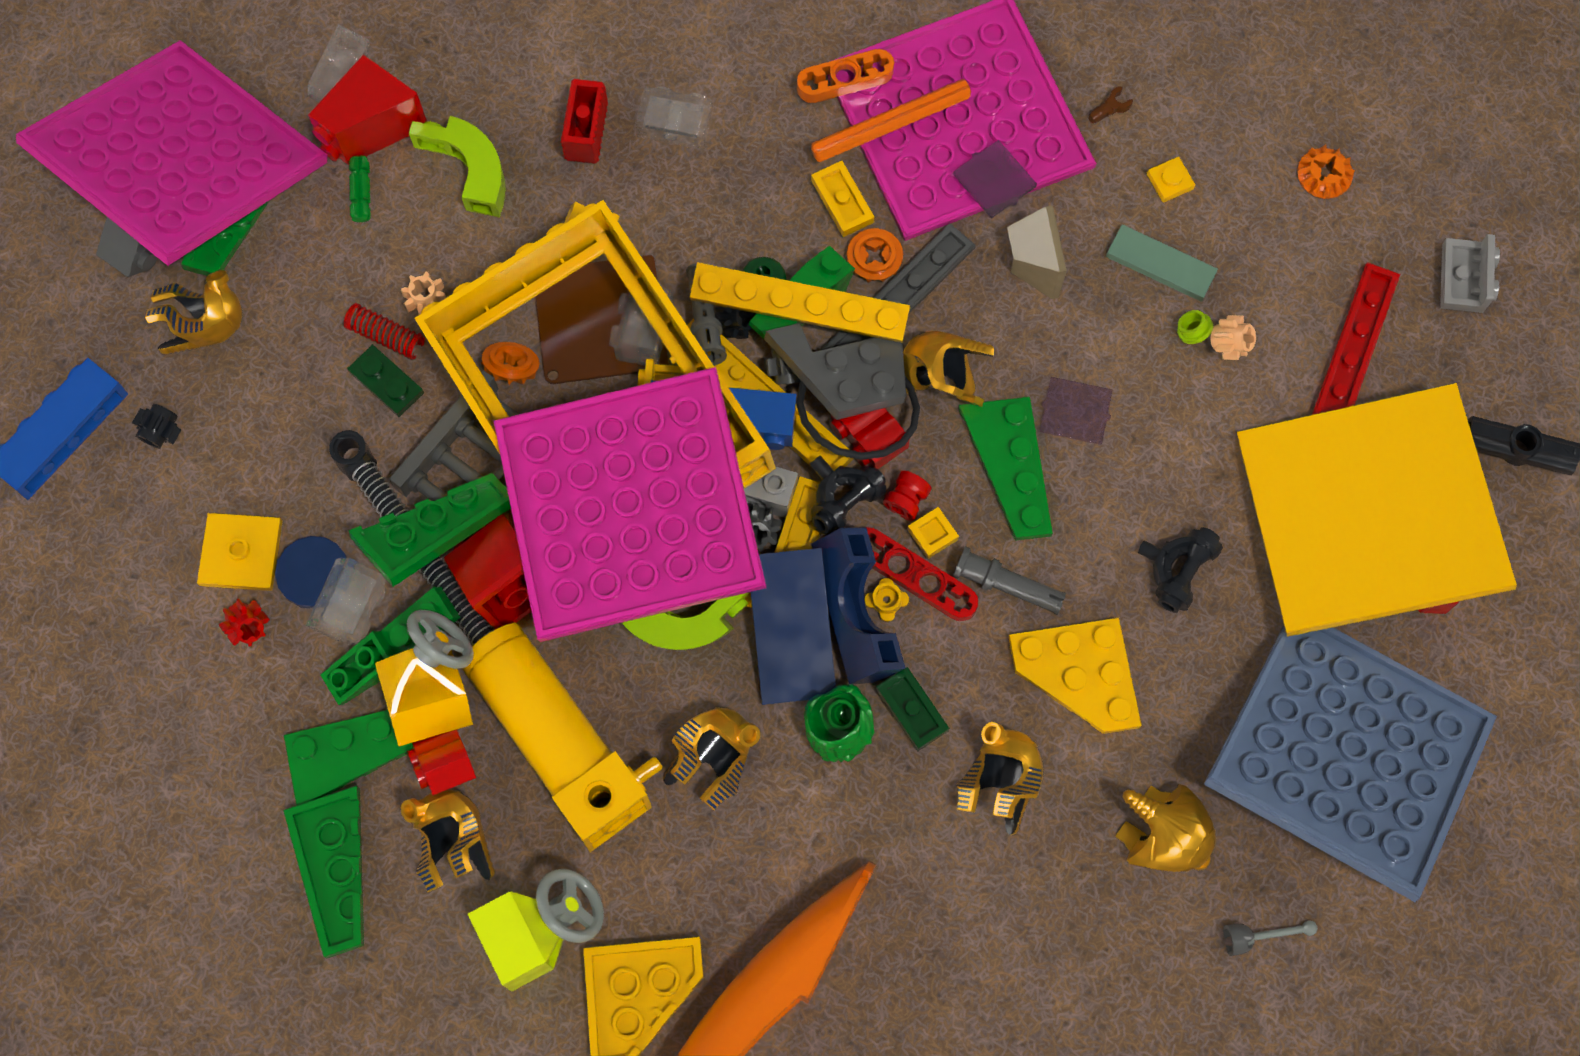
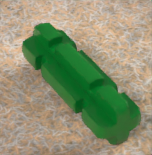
(359, 188)

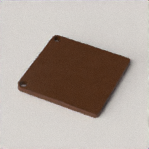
(578, 322)

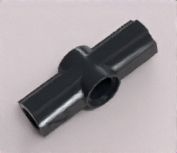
(1542, 449)

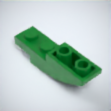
(357, 669)

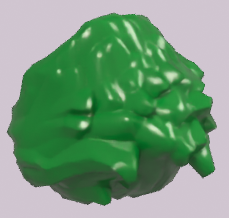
(839, 723)

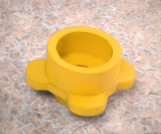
(886, 589)

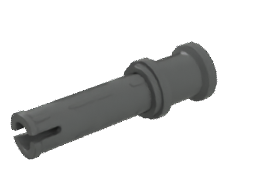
(708, 322)
(991, 575)

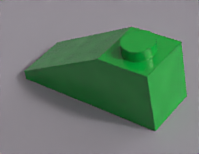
(824, 270)

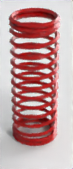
(416, 337)

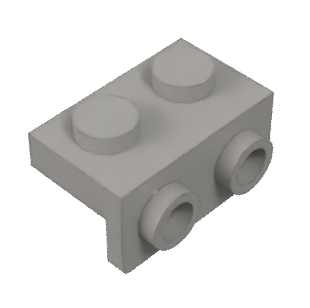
(1469, 274)

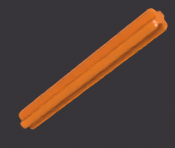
(890, 120)

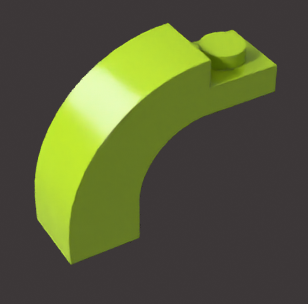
(485, 180)
(688, 632)

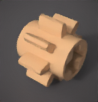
(422, 284)
(1233, 337)

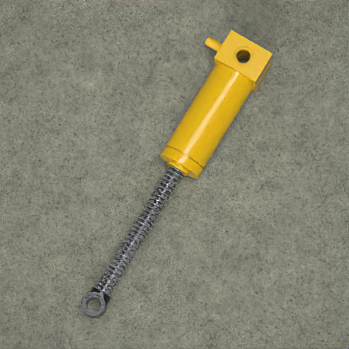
(525, 693)

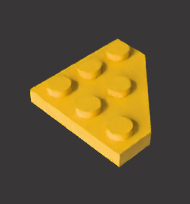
(1081, 670)
(637, 991)

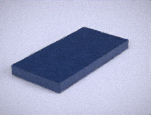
(793, 627)

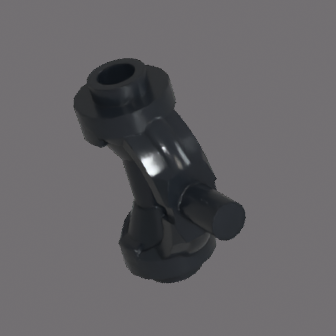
(865, 484)
(1175, 591)

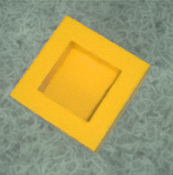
(1171, 179)
(933, 532)

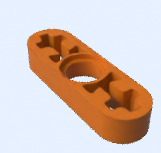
(866, 59)

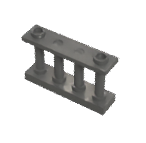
(436, 449)

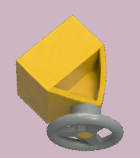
(424, 682)

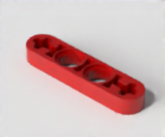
(917, 570)

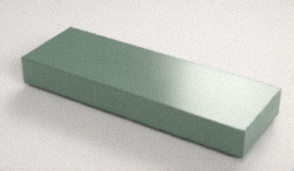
(1161, 263)

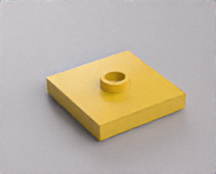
(239, 551)

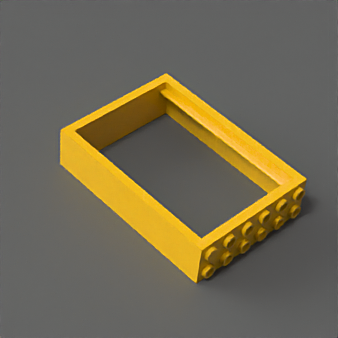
(539, 267)

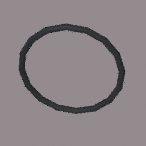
(854, 454)

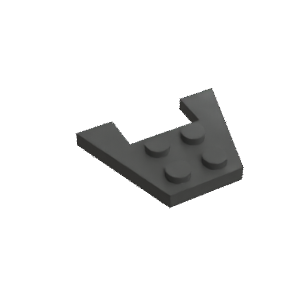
(845, 377)

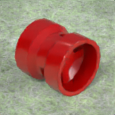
(907, 495)

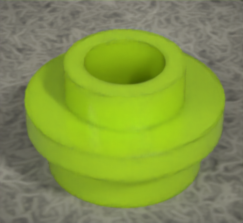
(1194, 327)

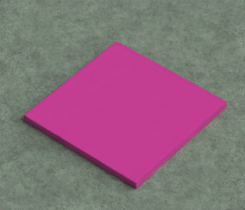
(1009, 102)
(172, 151)
(628, 505)

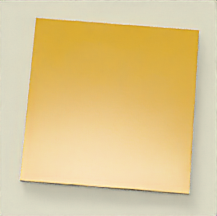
(1374, 510)

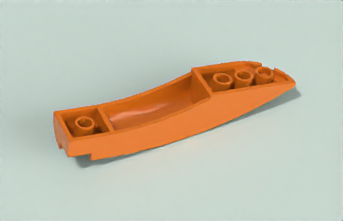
(779, 974)

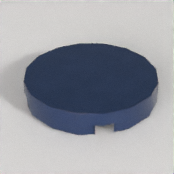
(305, 568)

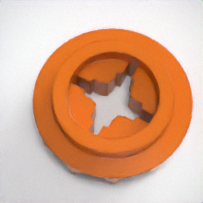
(1332, 185)
(874, 240)
(513, 354)

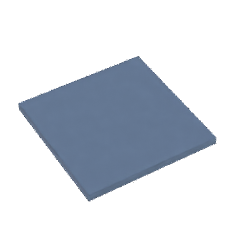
(1353, 755)

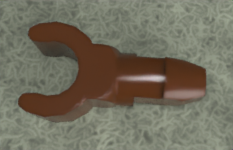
(1110, 106)

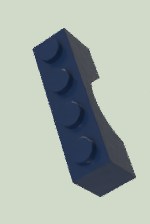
(865, 649)

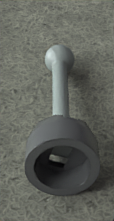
(1244, 938)

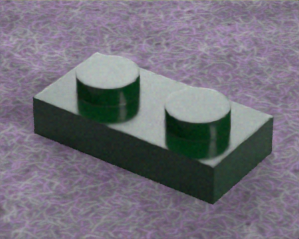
(385, 380)
(912, 709)

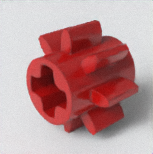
(244, 622)

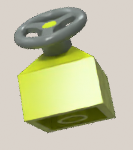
(528, 933)

